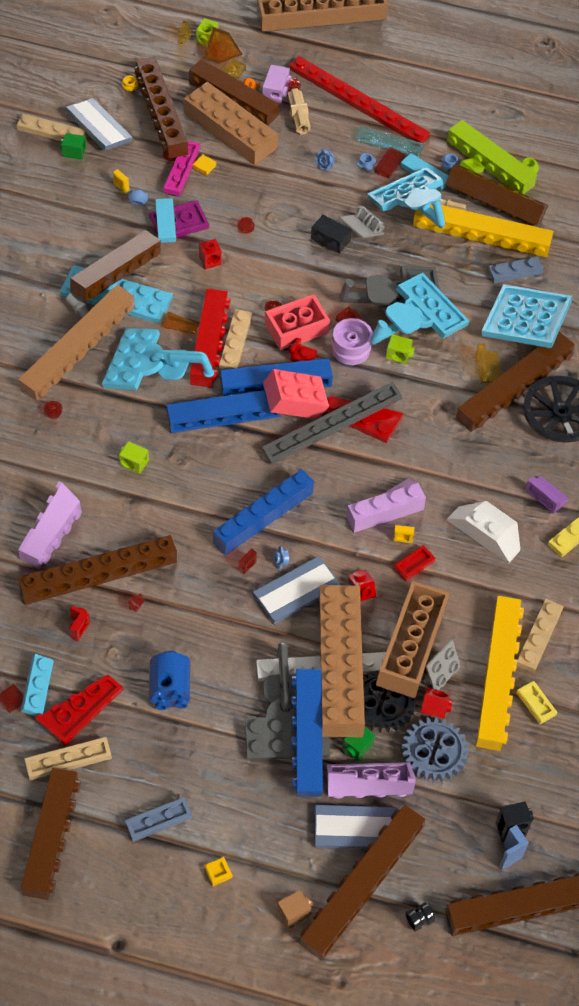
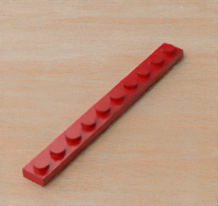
(359, 100)

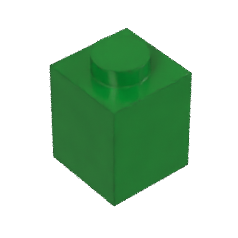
(73, 146)
(357, 746)

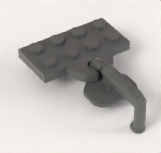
(382, 290)
(272, 735)

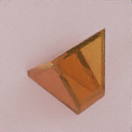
(221, 47)

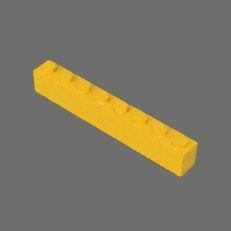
(489, 230)
(499, 674)

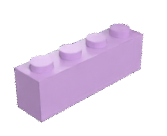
(393, 504)
(50, 527)
(370, 779)

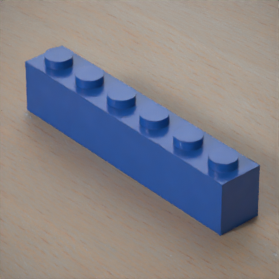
(252, 378)
(219, 411)
(263, 512)
(308, 733)

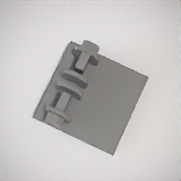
(364, 223)
(442, 666)

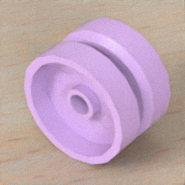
(351, 341)

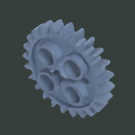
(453, 755)

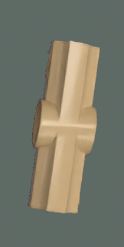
(298, 111)

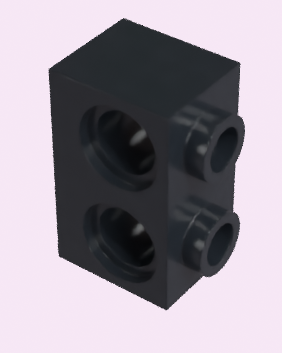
(513, 815)

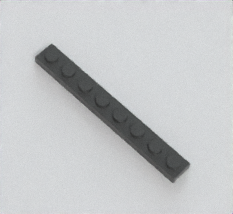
(332, 423)

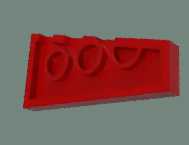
(378, 425)
(79, 710)

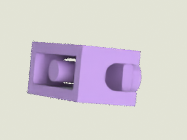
(276, 83)

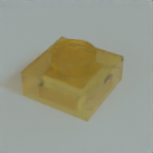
(184, 32)
(235, 68)

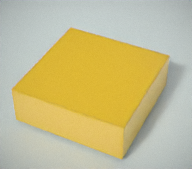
(204, 165)
(121, 181)
(403, 534)
(218, 871)

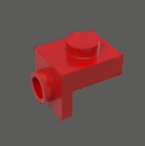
(366, 583)

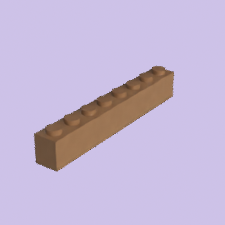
(76, 342)

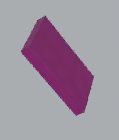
(188, 219)

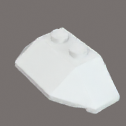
(489, 528)

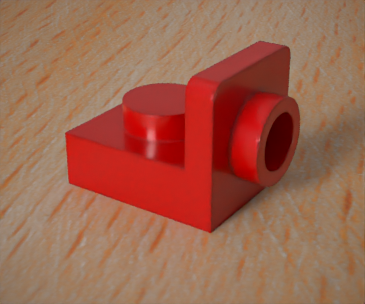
(301, 352)
(79, 623)

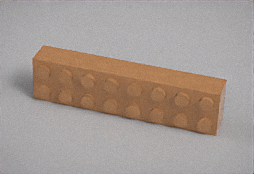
(310, 13)
(341, 661)

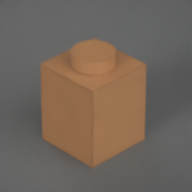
(294, 908)

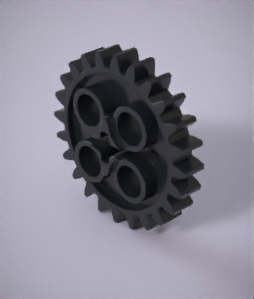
(400, 707)

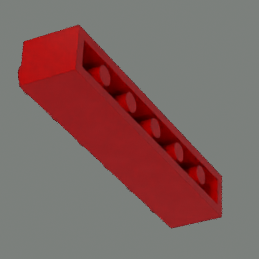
(210, 334)

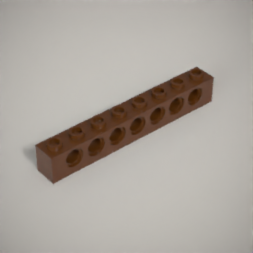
(161, 107)
(97, 569)

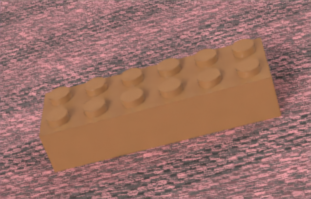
(231, 123)
(413, 639)

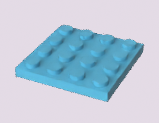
(527, 316)

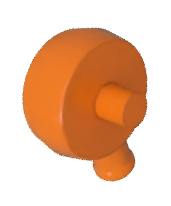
(251, 83)

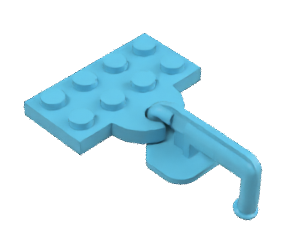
(415, 192)
(423, 309)
(141, 356)

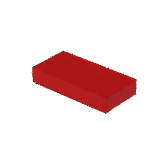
(414, 563)

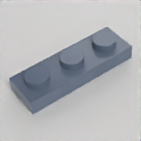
(515, 269)
(158, 819)

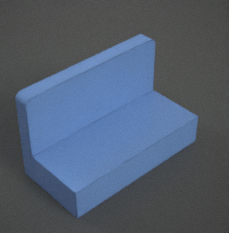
(515, 845)

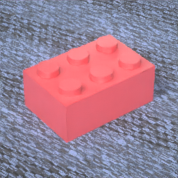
(296, 320)
(295, 394)

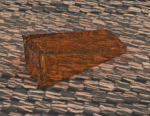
(178, 323)

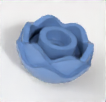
(321, 162)
(137, 197)

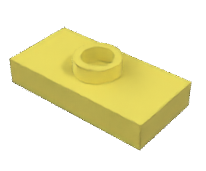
(536, 702)

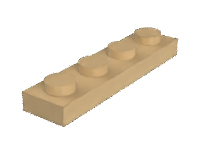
(46, 127)
(236, 339)
(539, 635)
(68, 758)

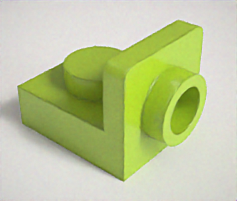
(473, 165)

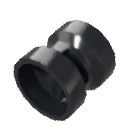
(420, 916)

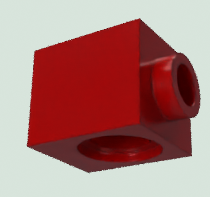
(210, 254)
(436, 703)

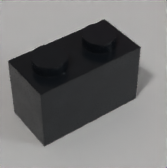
(331, 234)

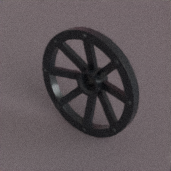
(560, 411)

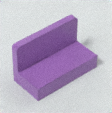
(546, 493)

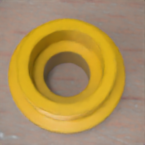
(129, 83)

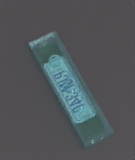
(385, 141)

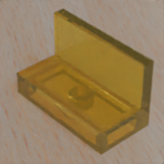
(488, 364)

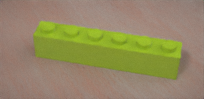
(493, 157)

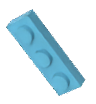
(37, 685)

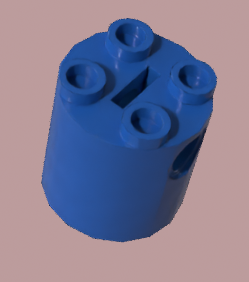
(169, 680)

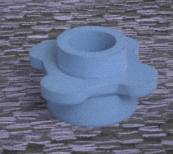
(449, 160)
(366, 161)
(281, 557)

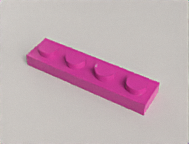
(181, 170)

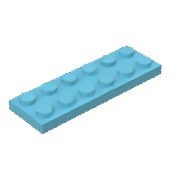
(149, 302)

